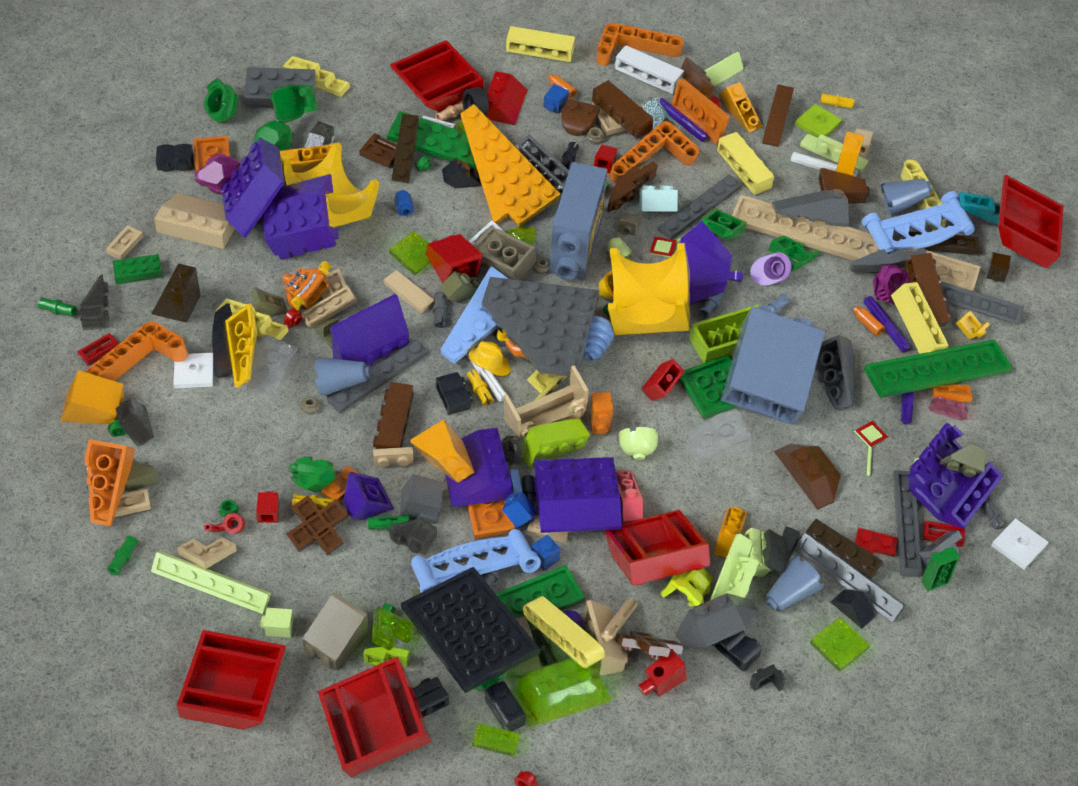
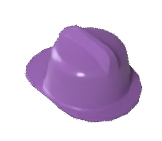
(771, 269)

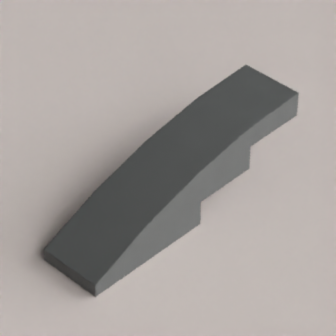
(874, 261)

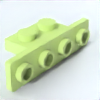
(829, 149)
(737, 569)

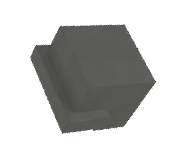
(421, 499)

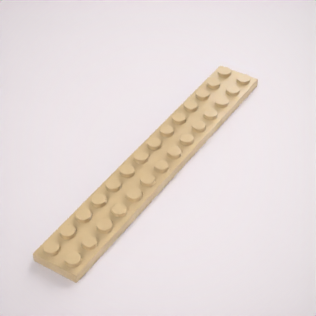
(839, 240)

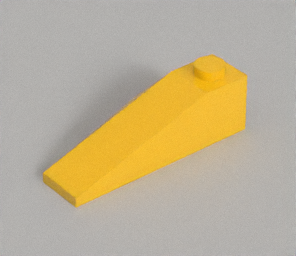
(242, 341)

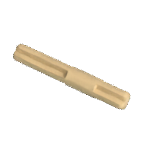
(619, 619)

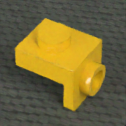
(971, 326)

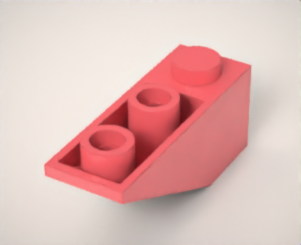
(630, 496)

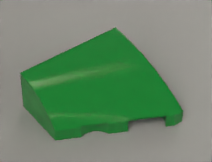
(793, 250)

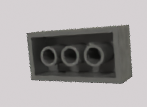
(263, 81)

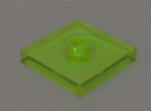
(411, 252)
(839, 644)

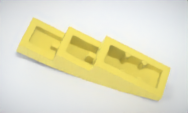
(325, 79)
(264, 323)

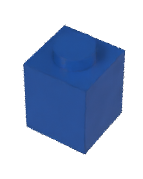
(555, 98)
(518, 509)
(547, 551)

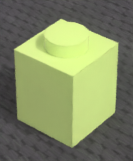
(277, 622)

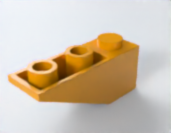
(740, 107)
(306, 158)
(731, 525)

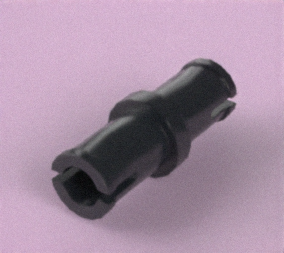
(569, 155)

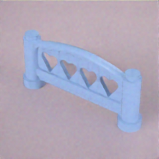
(949, 209)
(517, 553)

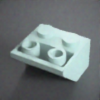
(658, 199)

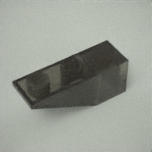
(93, 308)

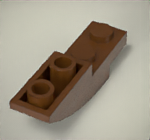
(626, 186)

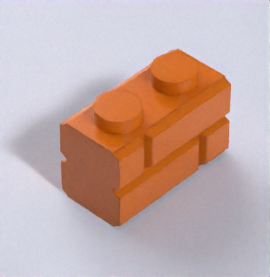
(601, 412)

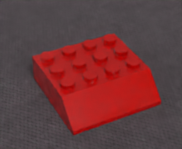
(438, 75)
(1030, 222)
(657, 547)
(230, 680)
(373, 717)

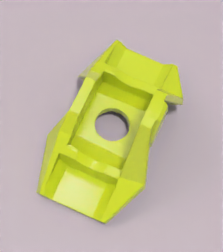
(700, 578)

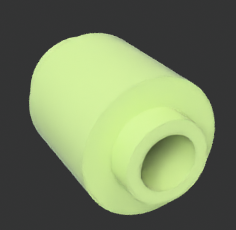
(624, 250)

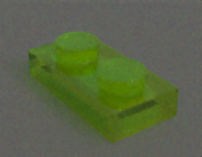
(496, 740)

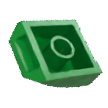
(724, 225)

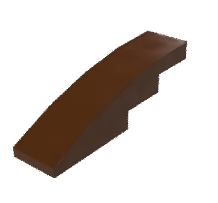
(697, 78)
(778, 115)

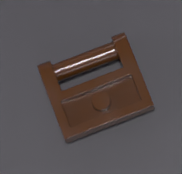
(379, 150)

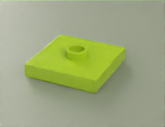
(818, 121)

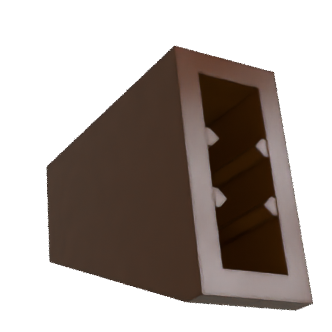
(852, 186)

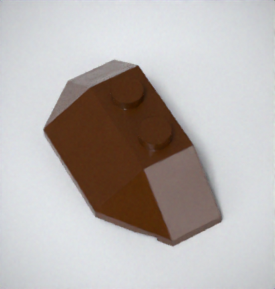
(811, 471)

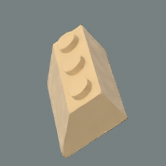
(596, 619)

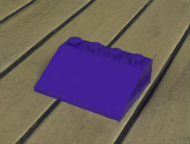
(371, 332)
(491, 476)

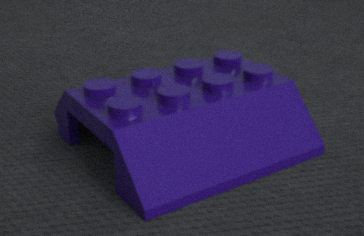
(299, 219)
(948, 492)

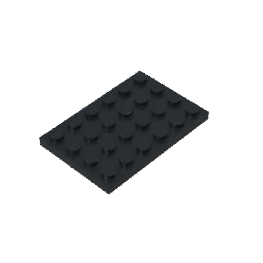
(470, 629)

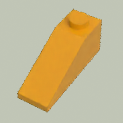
(850, 153)

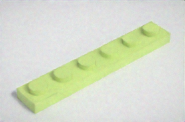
(211, 582)

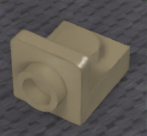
(629, 224)

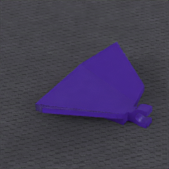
(708, 263)

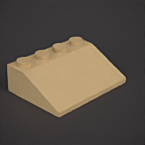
(194, 220)

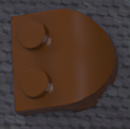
(579, 117)

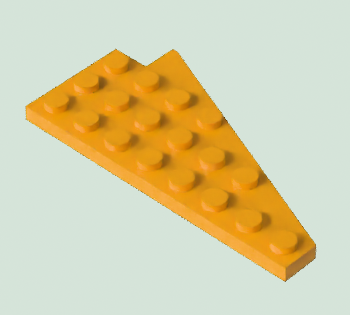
(507, 177)

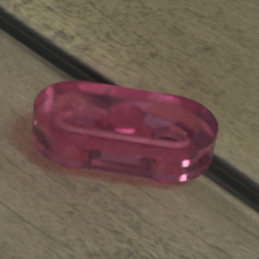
(949, 408)

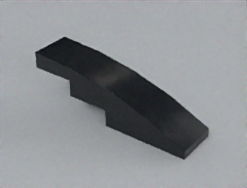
(220, 343)

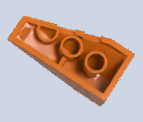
(107, 475)

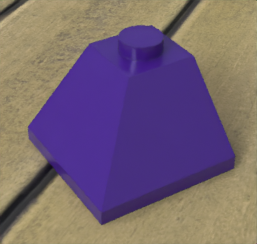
(365, 497)

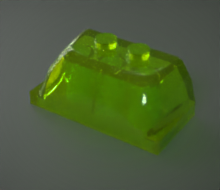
(560, 691)

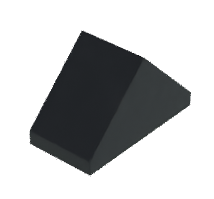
(854, 606)

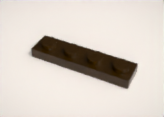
(405, 148)
(955, 244)
(845, 548)

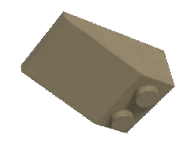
(506, 253)

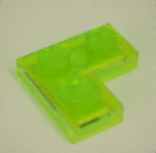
(388, 627)

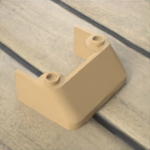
(549, 408)

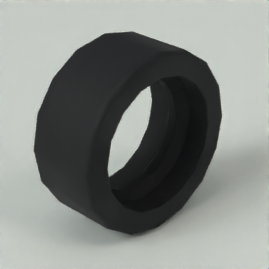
(478, 98)

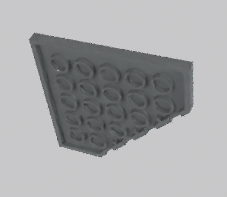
(543, 320)

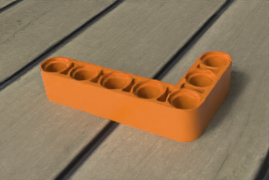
(636, 38)
(661, 139)
(137, 346)

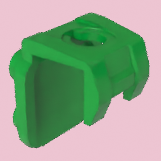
(290, 102)

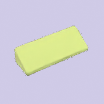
(725, 69)

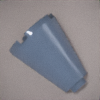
(904, 194)
(339, 374)
(794, 585)

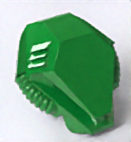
(226, 104)
(275, 133)
(311, 473)

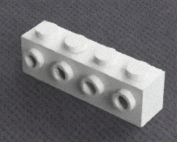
(633, 62)

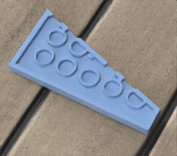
(472, 325)

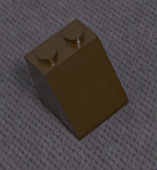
(179, 294)

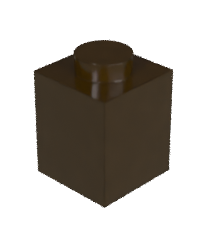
(998, 267)

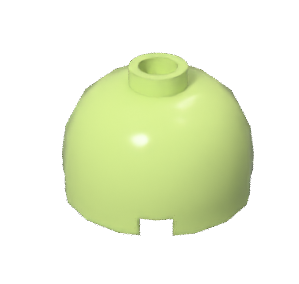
(639, 442)

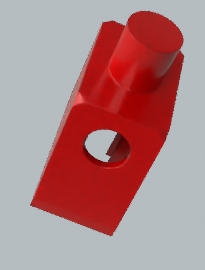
(664, 675)

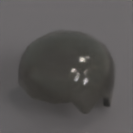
(514, 449)

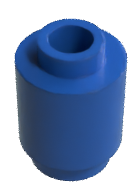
(403, 203)

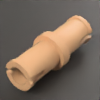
(450, 112)

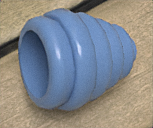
(599, 338)

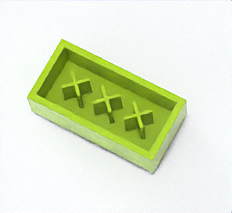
(718, 335)

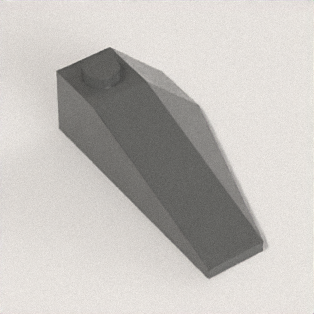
(821, 205)
(836, 369)

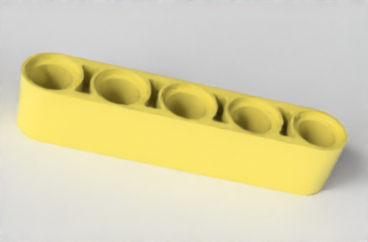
(912, 171)
(563, 632)

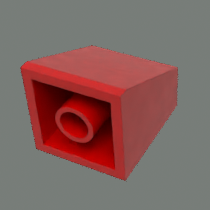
(453, 255)

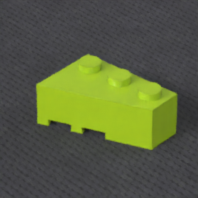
(554, 440)

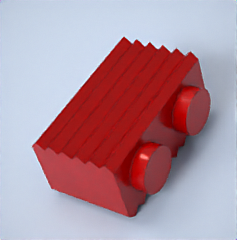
(663, 380)

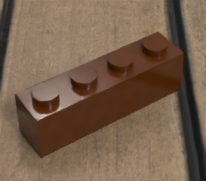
(622, 109)
(922, 270)
(394, 416)

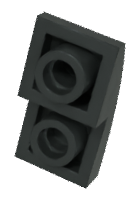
(775, 552)

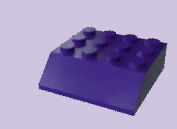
(253, 186)
(577, 495)

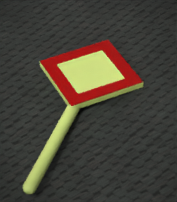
(663, 246)
(871, 435)

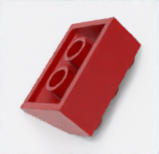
(505, 98)

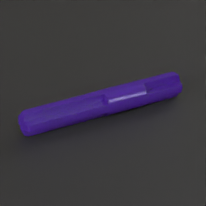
(684, 121)
(890, 328)
(907, 407)

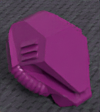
(216, 172)
(888, 281)

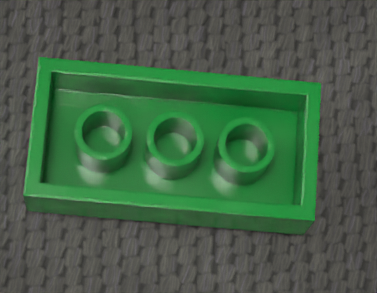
(137, 269)
(940, 568)

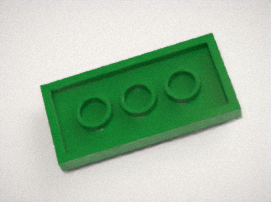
(556, 586)

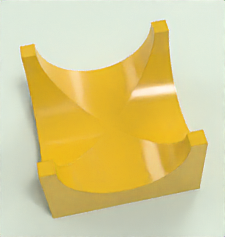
(346, 202)
(650, 295)

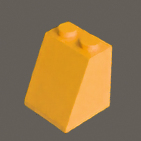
(92, 399)
(444, 451)

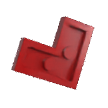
(876, 542)

